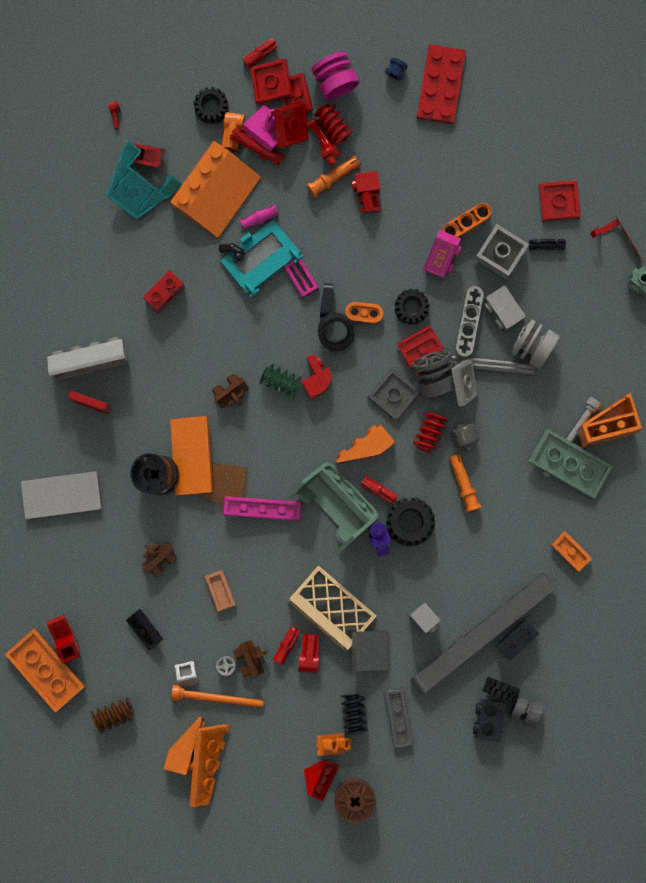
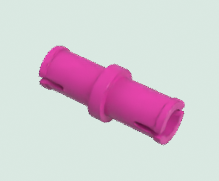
(259, 217)

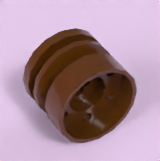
(352, 788)

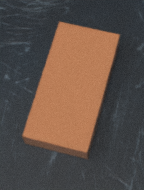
(220, 591)

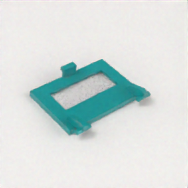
(264, 256)

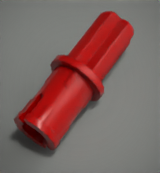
(259, 53)
(379, 490)
(286, 645)

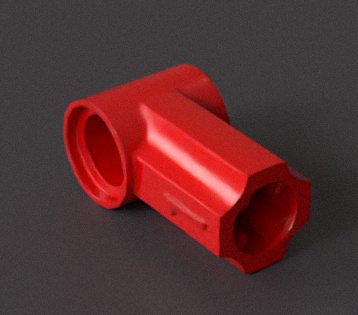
(309, 657)

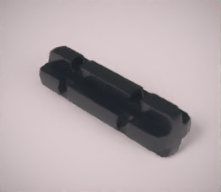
(547, 244)

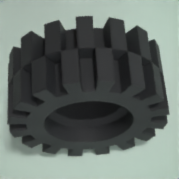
(211, 94)
(411, 295)
(501, 690)

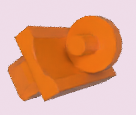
(332, 744)

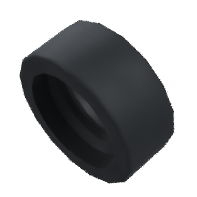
(336, 346)

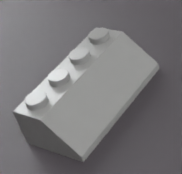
(87, 359)

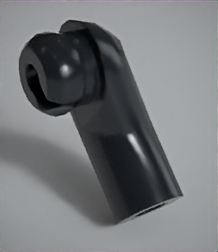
(232, 248)

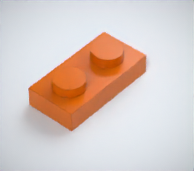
(571, 551)

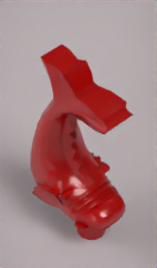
(329, 150)

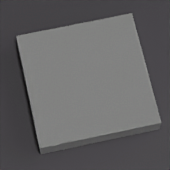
(464, 382)

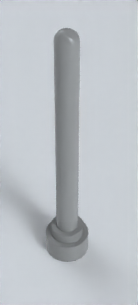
(592, 406)

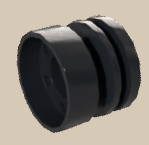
(145, 475)

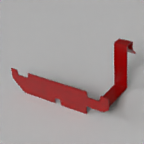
(608, 227)

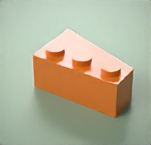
(611, 424)

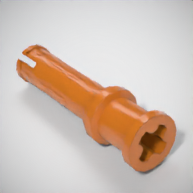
(325, 181)
(467, 492)

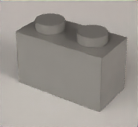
(504, 309)
(425, 618)

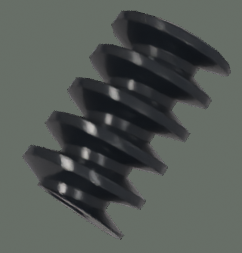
(354, 714)

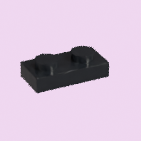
(144, 629)

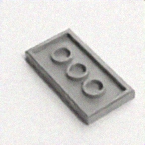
(61, 495)

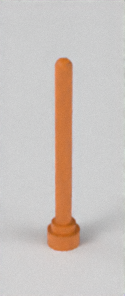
(180, 693)

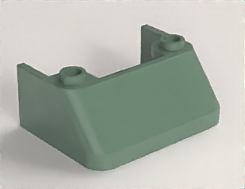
(339, 500)

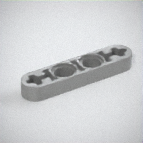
(469, 322)

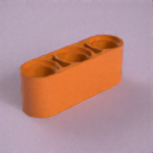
(472, 216)

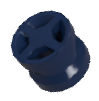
(396, 69)

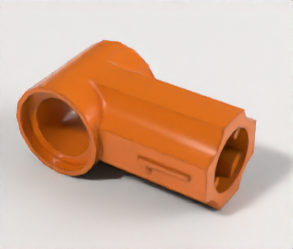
(230, 122)

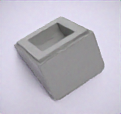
(186, 674)

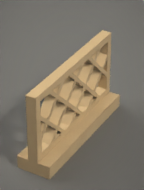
(319, 620)

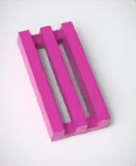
(309, 290)

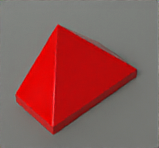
(319, 777)

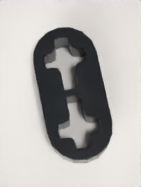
(326, 299)

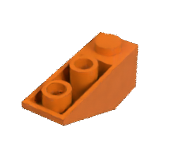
(370, 446)
(180, 754)

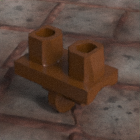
(232, 393)
(162, 552)
(253, 658)

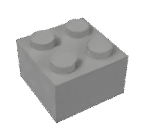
(501, 252)

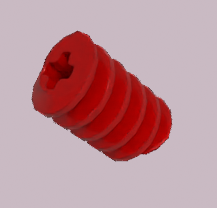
(333, 123)
(429, 432)

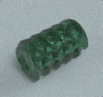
(281, 380)

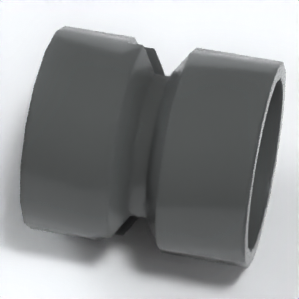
(526, 711)

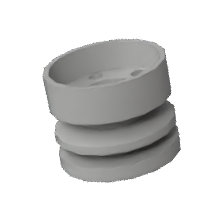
(535, 344)

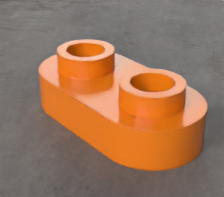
(364, 312)

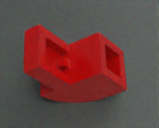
(320, 382)
(64, 638)

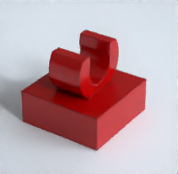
(370, 201)

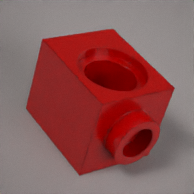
(366, 182)

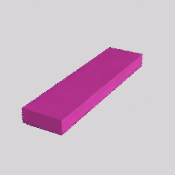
(262, 508)

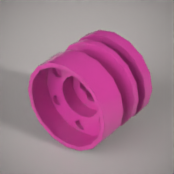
(335, 75)

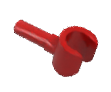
(114, 107)

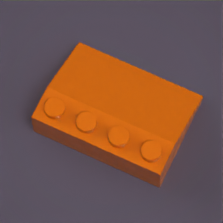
(215, 189)

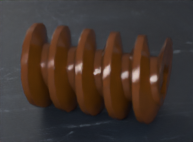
(113, 715)

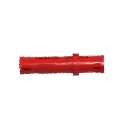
(256, 147)

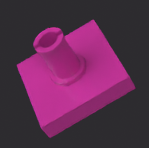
(262, 128)

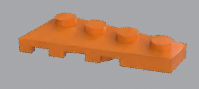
(205, 763)

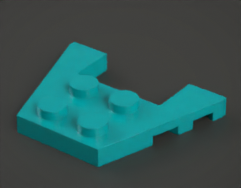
(132, 190)

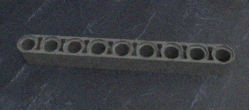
(483, 633)

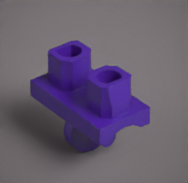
(379, 538)

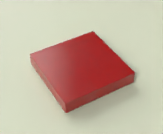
(271, 81)
(291, 124)
(559, 200)
(89, 402)

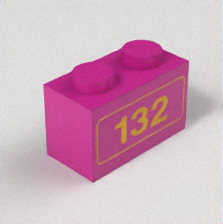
(442, 253)

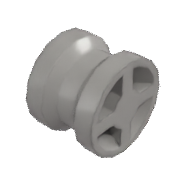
(226, 668)

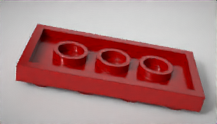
(441, 84)

